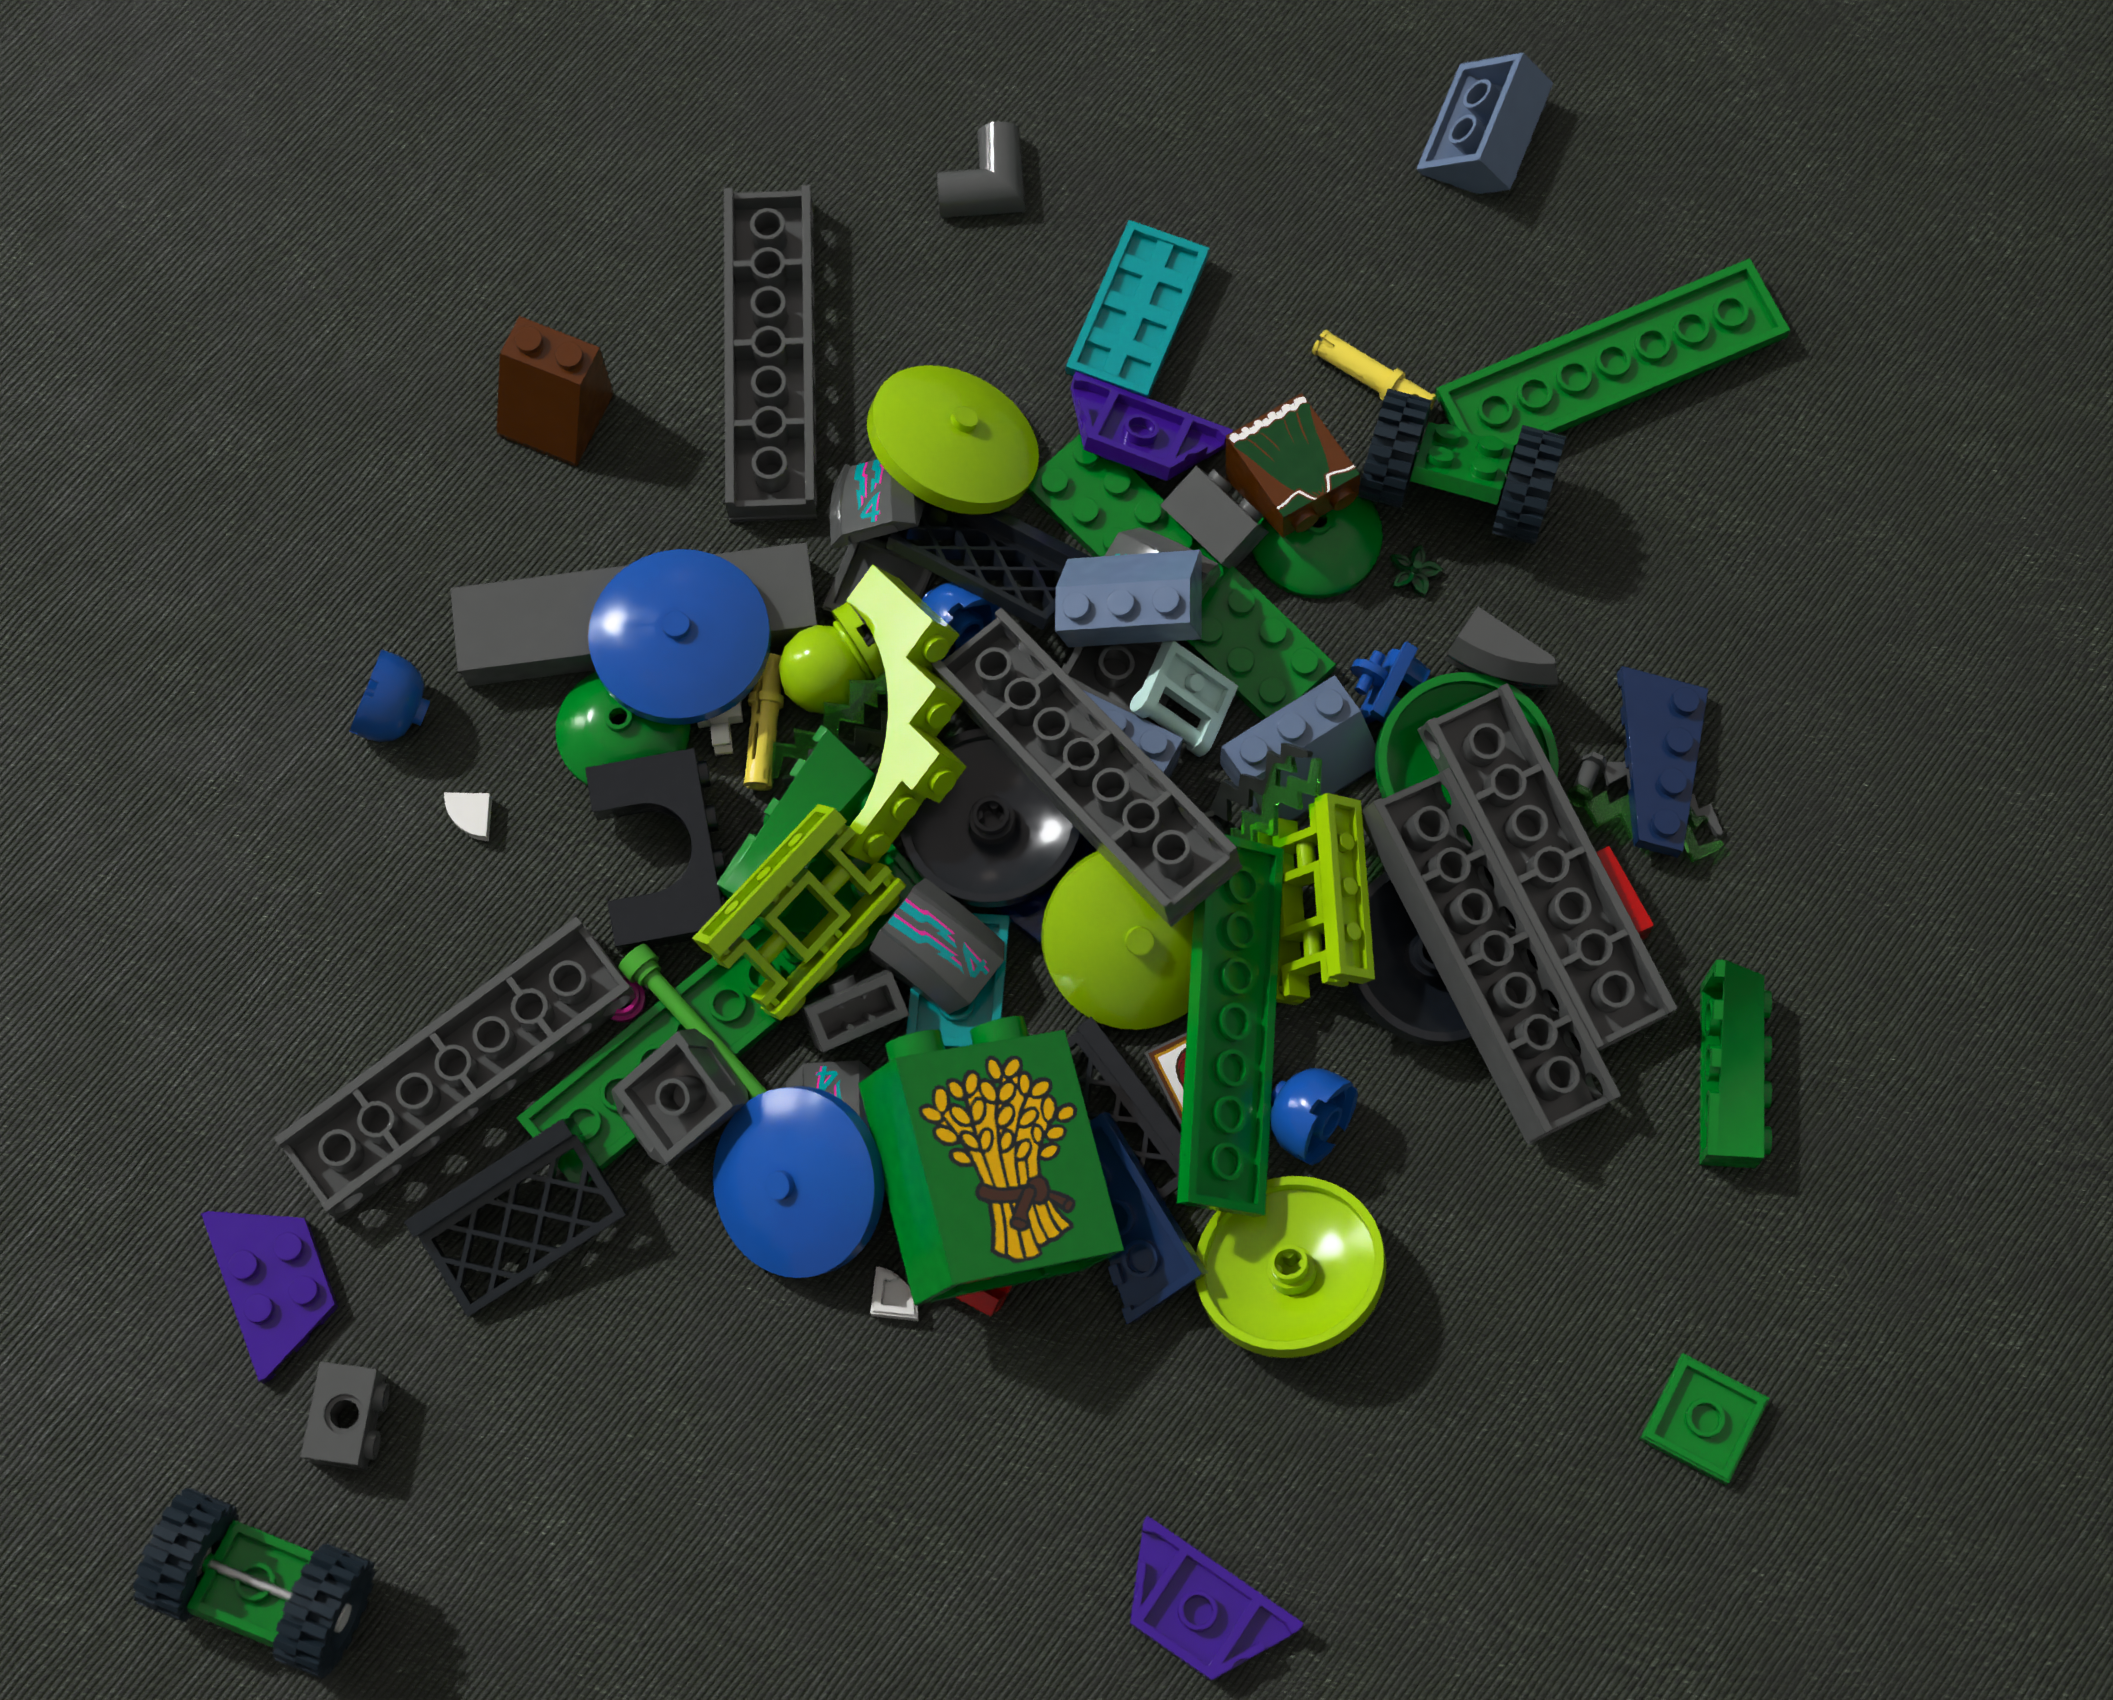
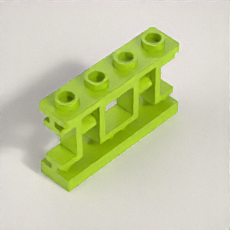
(775, 887)
(1339, 898)

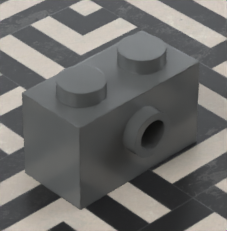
(1214, 517)
(853, 1009)

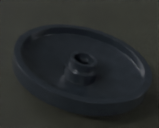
(992, 833)
(1407, 987)

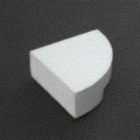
(470, 813)
(892, 1297)

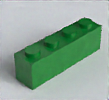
(827, 778)
(1733, 1067)

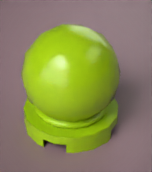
(825, 658)

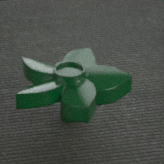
(1415, 571)

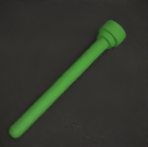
(642, 967)

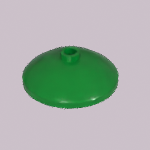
(1326, 558)
(591, 739)

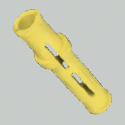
(1366, 368)
(765, 706)

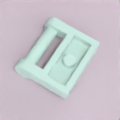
(1191, 685)

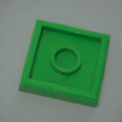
(1704, 1419)

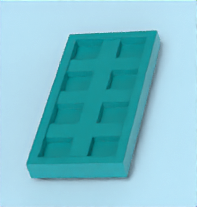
(1138, 308)

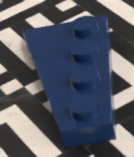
(1662, 750)
(1156, 1252)

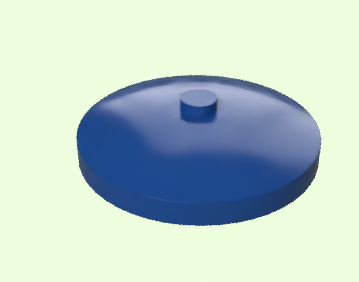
(679, 636)
(798, 1181)

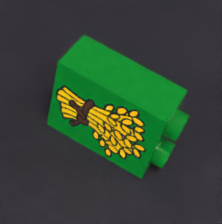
(988, 1160)

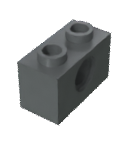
(334, 1390)

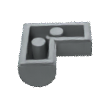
(993, 187)

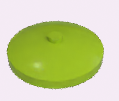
(952, 439)
(1114, 950)
(1297, 1273)

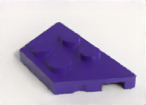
(1141, 430)
(272, 1282)
(1201, 1607)

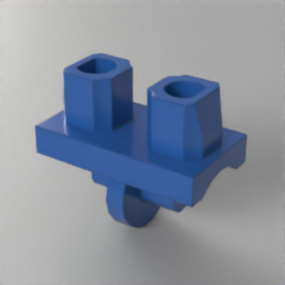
(1397, 669)

